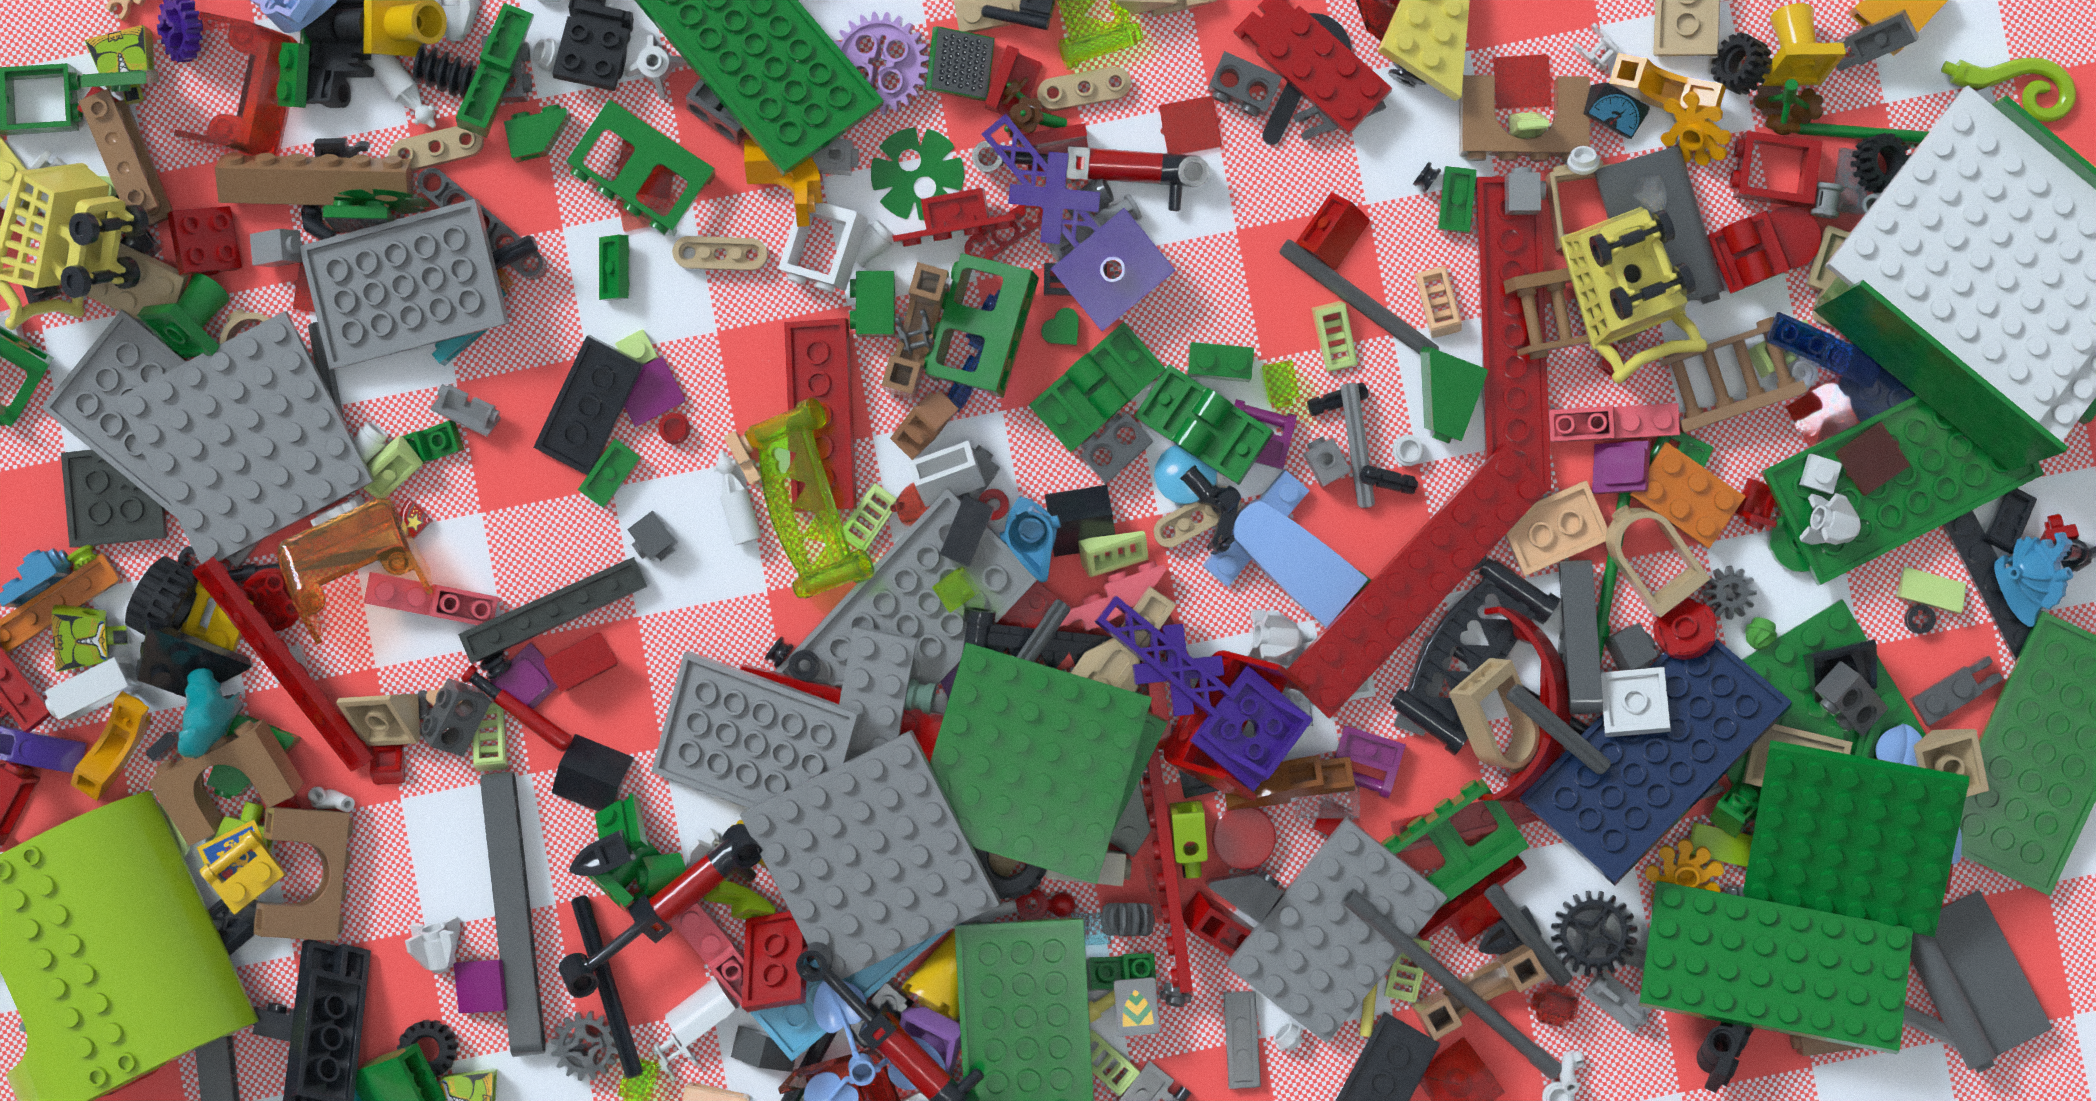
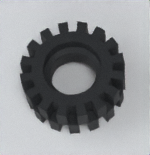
(1752, 69)
(1868, 165)
(438, 1032)

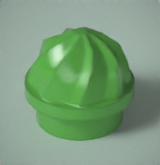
(1760, 633)

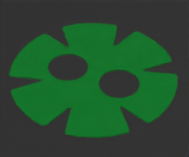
(890, 174)
(402, 205)

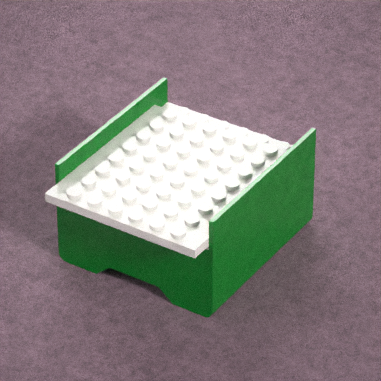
(1981, 279)

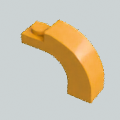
(1654, 85)
(802, 181)
(113, 748)

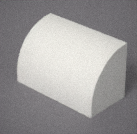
(948, 468)
(700, 1012)

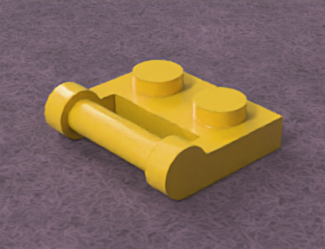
(220, 628)
(250, 880)

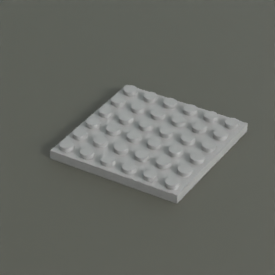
(245, 439)
(871, 856)

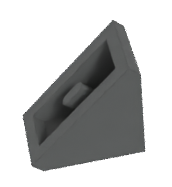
(759, 1050)

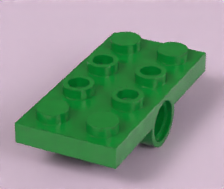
(1097, 387)
(1204, 424)

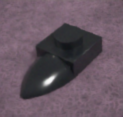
(603, 855)
(1501, 936)

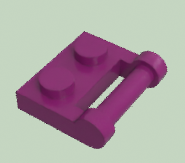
(1276, 450)
(1372, 752)

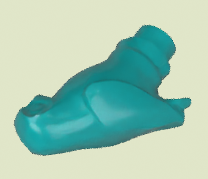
(206, 714)

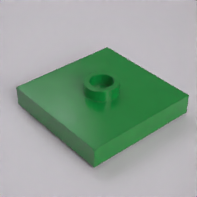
(119, 80)

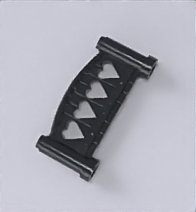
(985, 633)
(1439, 714)

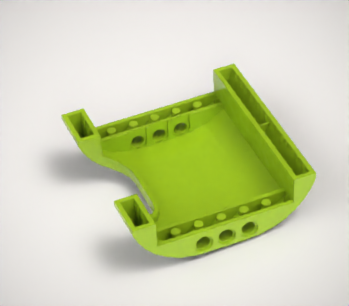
(110, 954)

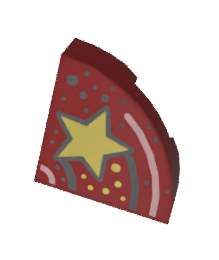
(414, 517)

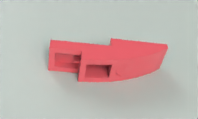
(1614, 422)
(1125, 587)
(442, 603)
(714, 947)

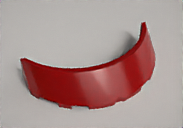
(1552, 694)

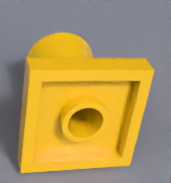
(402, 26)
(1799, 53)

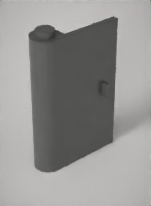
(1691, 239)
(1977, 983)

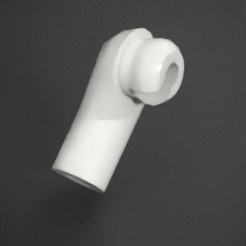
(330, 799)
(1567, 1073)

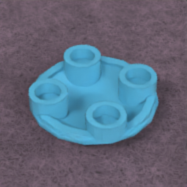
(1171, 467)

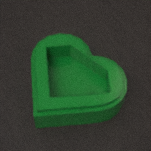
(1062, 329)

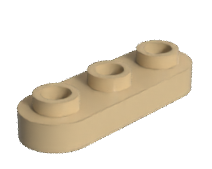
(1071, 97)
(450, 149)
(707, 246)
(1183, 524)

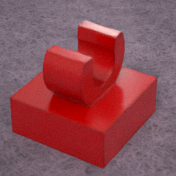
(2056, 525)

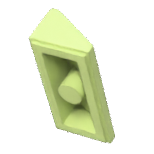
(392, 467)
(1931, 590)

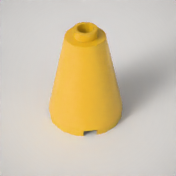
(937, 980)

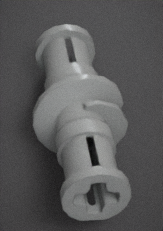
(1060, 250)

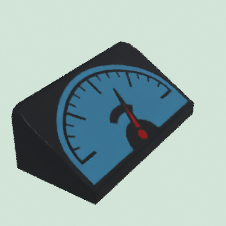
(1615, 109)

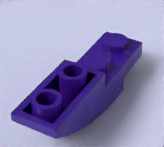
(40, 749)

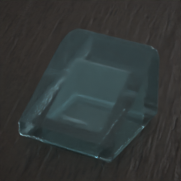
(1093, 928)

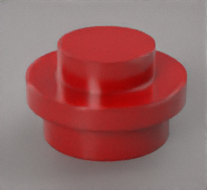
(674, 428)

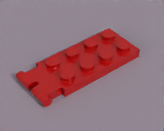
(1314, 63)

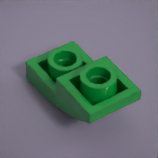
(435, 441)
(1105, 970)

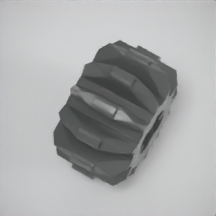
(1739, 589)
(1127, 919)

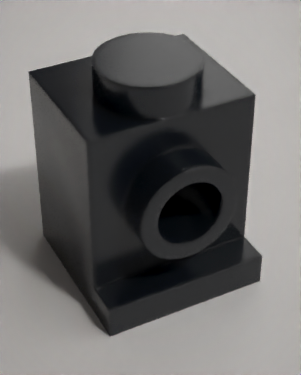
(274, 1021)

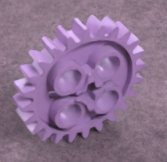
(908, 67)

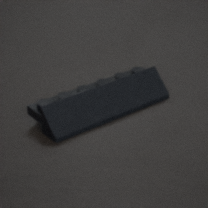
(327, 1022)

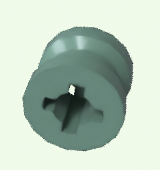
(920, 696)

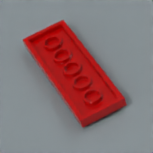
(821, 369)

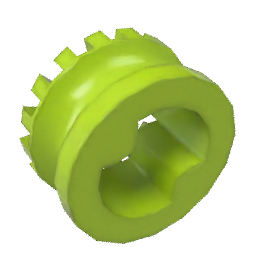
(82, 556)

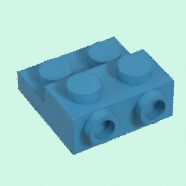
(38, 573)

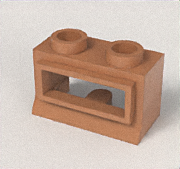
(924, 424)

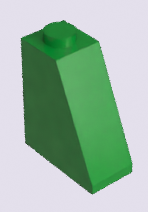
(1449, 393)
(231, 781)
(398, 1077)

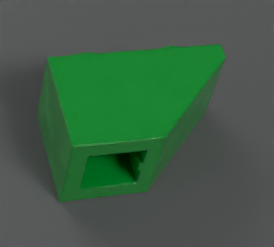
(535, 134)
(1735, 809)

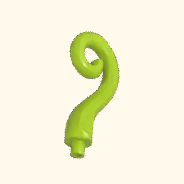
(1978, 77)

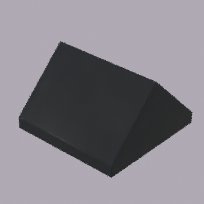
(1082, 515)
(1859, 656)
(591, 773)

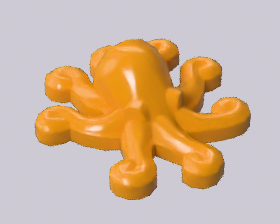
(1696, 130)
(1688, 869)

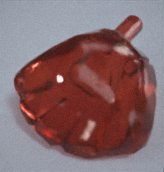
(909, 505)

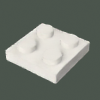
(1635, 702)

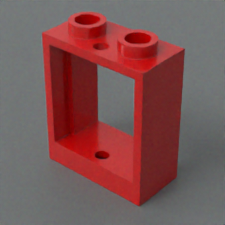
(1808, 171)
(15, 790)

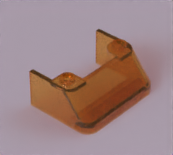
(342, 546)

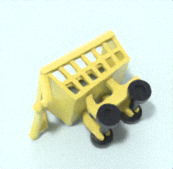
(69, 239)
(1629, 307)

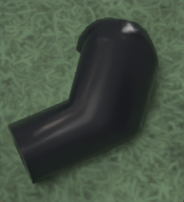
(313, 222)

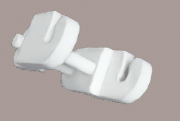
(1605, 40)
(665, 1060)

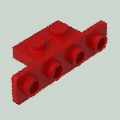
(955, 213)
(1471, 910)

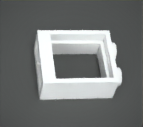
(845, 256)
(92, 689)

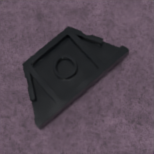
(172, 655)

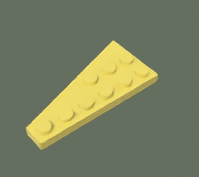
(1430, 42)

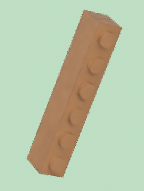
(307, 179)

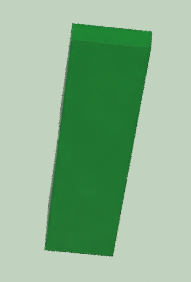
(494, 70)

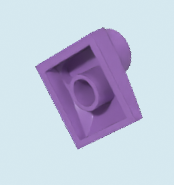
(935, 1030)

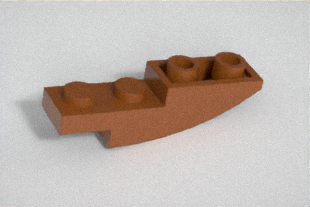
(1299, 779)

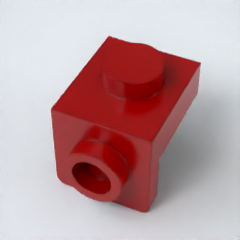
(1757, 504)

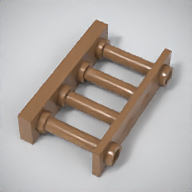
(126, 155)
(1555, 283)
(1725, 405)

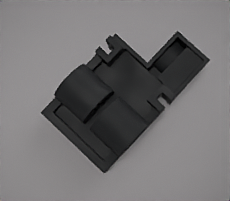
(593, 44)
(336, 54)
(1718, 1053)

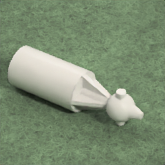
(401, 87)
(736, 503)

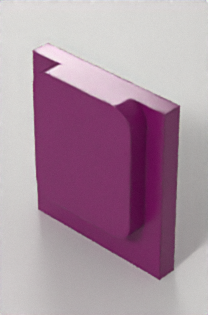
(653, 393)
(1621, 467)
(527, 677)
(480, 986)

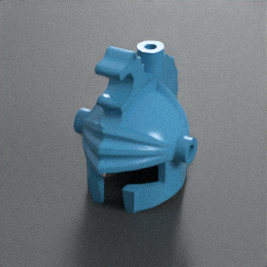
(1031, 536)
(2034, 576)

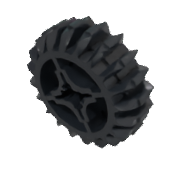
(1607, 941)

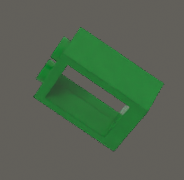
(72, 84)

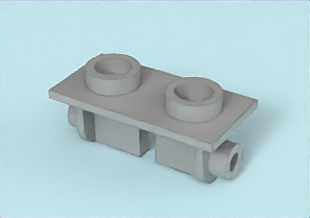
(475, 415)
(1617, 1001)

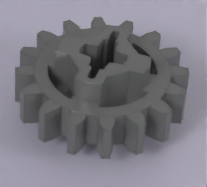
(589, 1059)

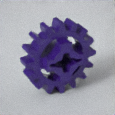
(180, 29)

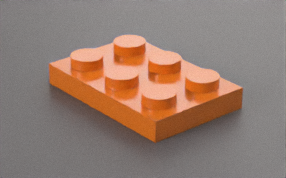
(1688, 495)

